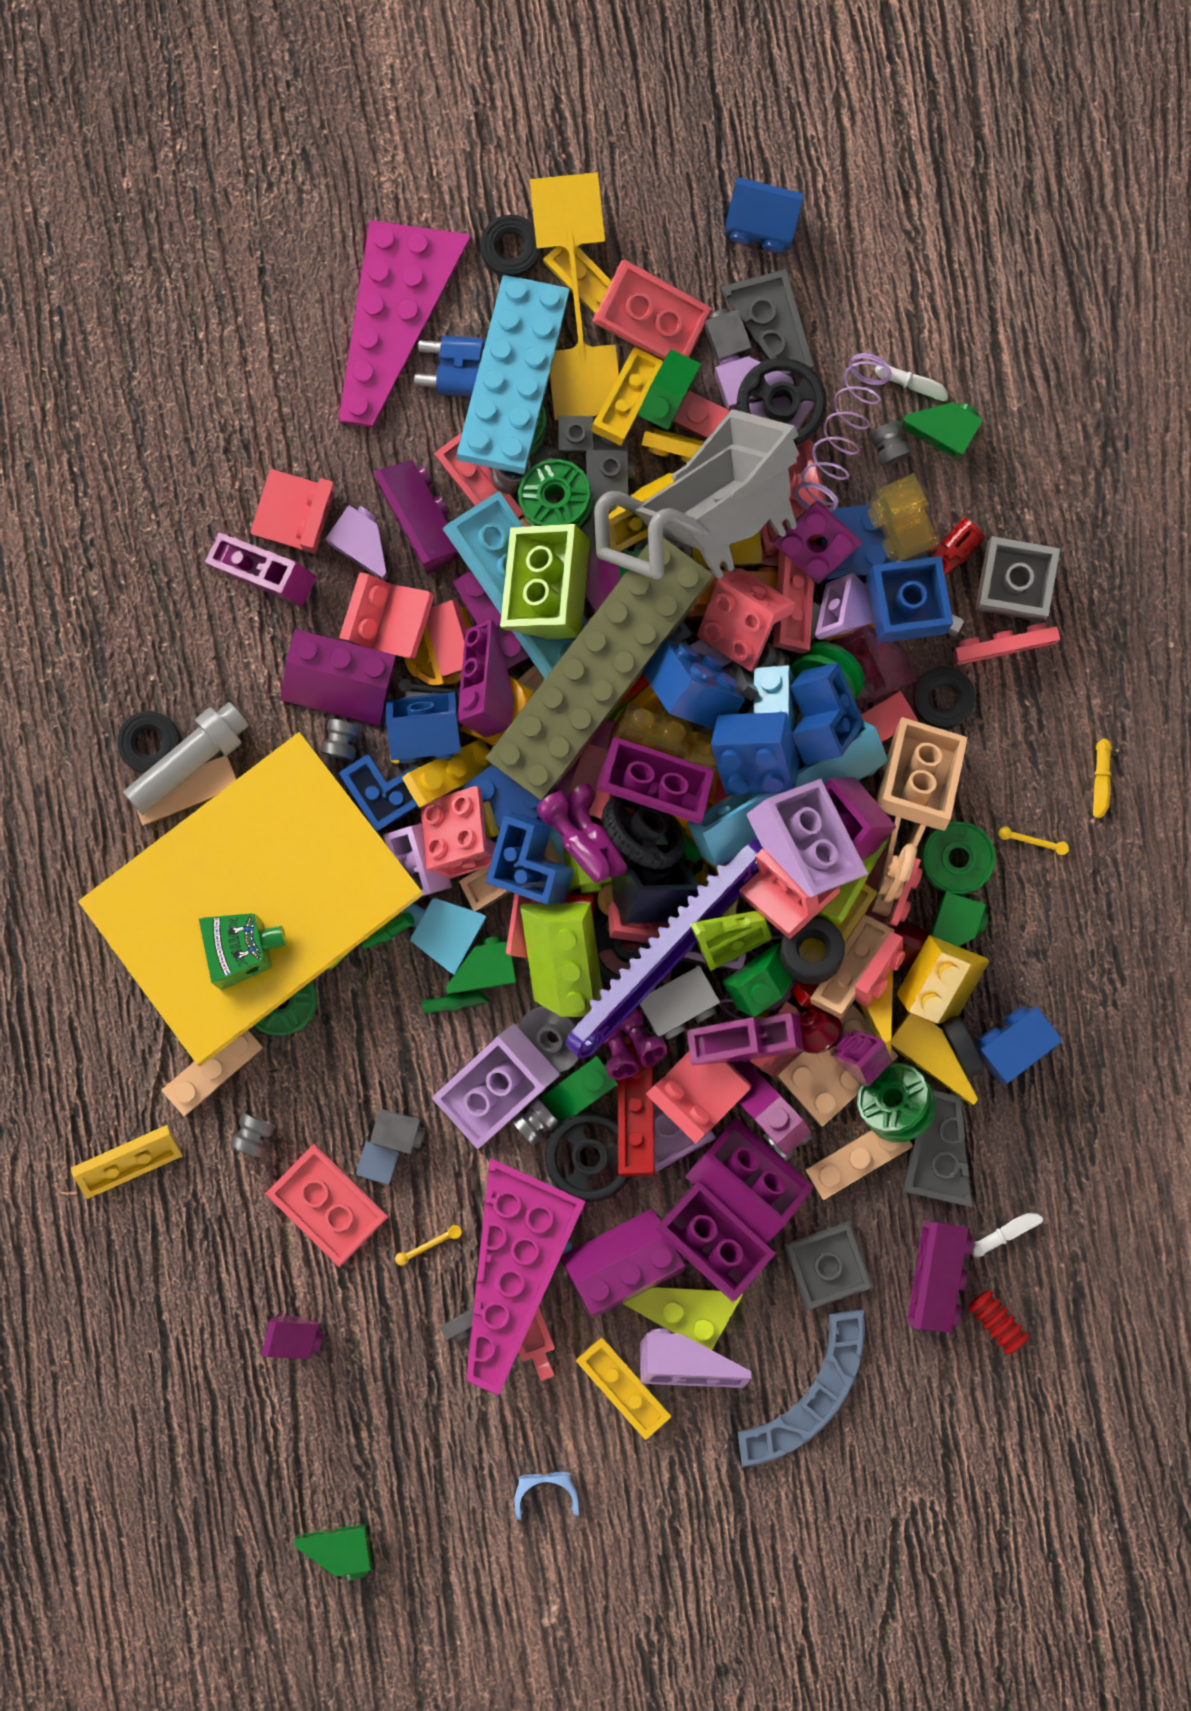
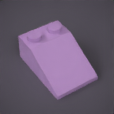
(807, 838)
(495, 1086)

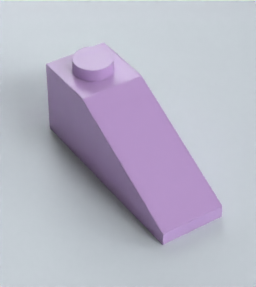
(682, 1361)

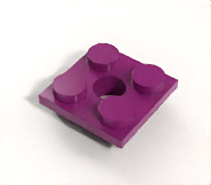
(813, 559)

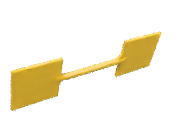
(565, 216)

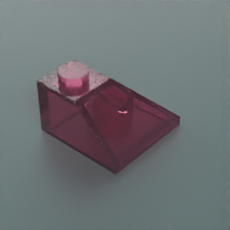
(883, 665)

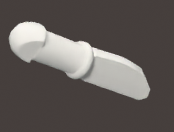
(915, 382)
(1007, 1232)

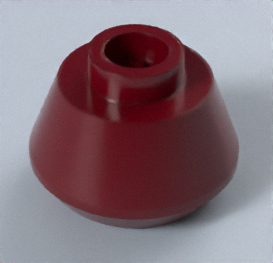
(913, 940)
(819, 1030)

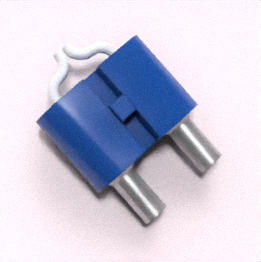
(457, 367)

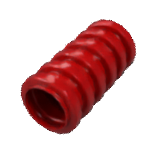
(998, 1322)

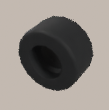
(813, 972)

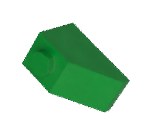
(669, 389)
(945, 427)
(958, 919)
(484, 968)
(759, 982)
(579, 1090)
(339, 1550)

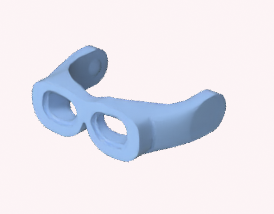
(560, 1478)

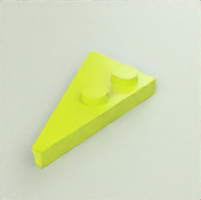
(689, 1312)

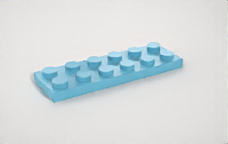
(513, 374)
(483, 544)

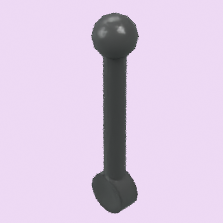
(406, 684)

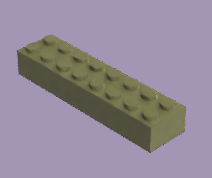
(598, 672)

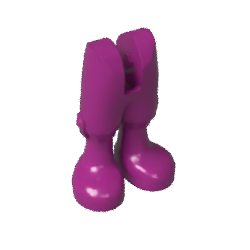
(587, 842)
(648, 1049)

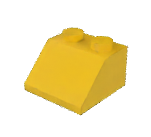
(941, 980)

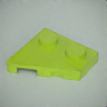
(730, 936)

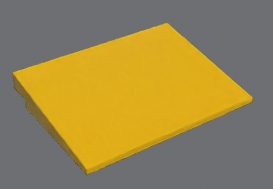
(266, 845)

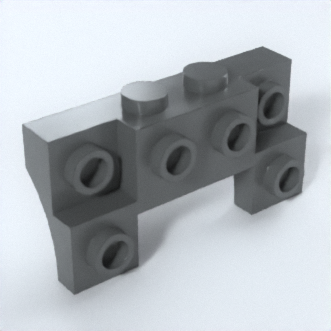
(605, 462)

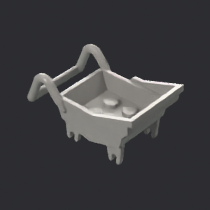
(715, 499)

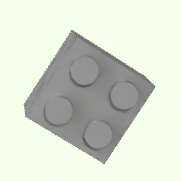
(1017, 579)
(678, 1002)

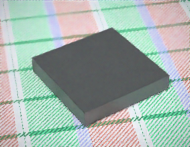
(828, 1265)

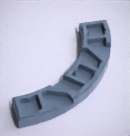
(818, 1403)

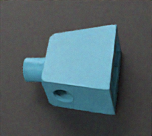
(445, 931)

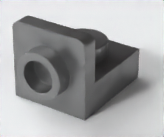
(458, 1327)

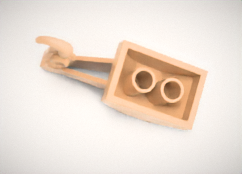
(918, 787)

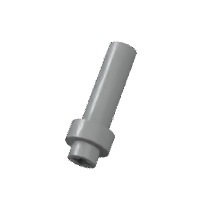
(214, 733)

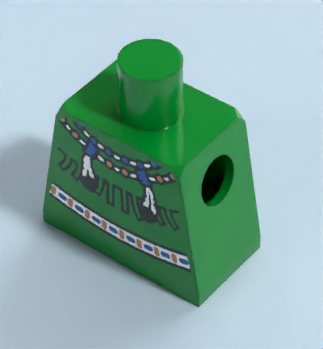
(238, 947)

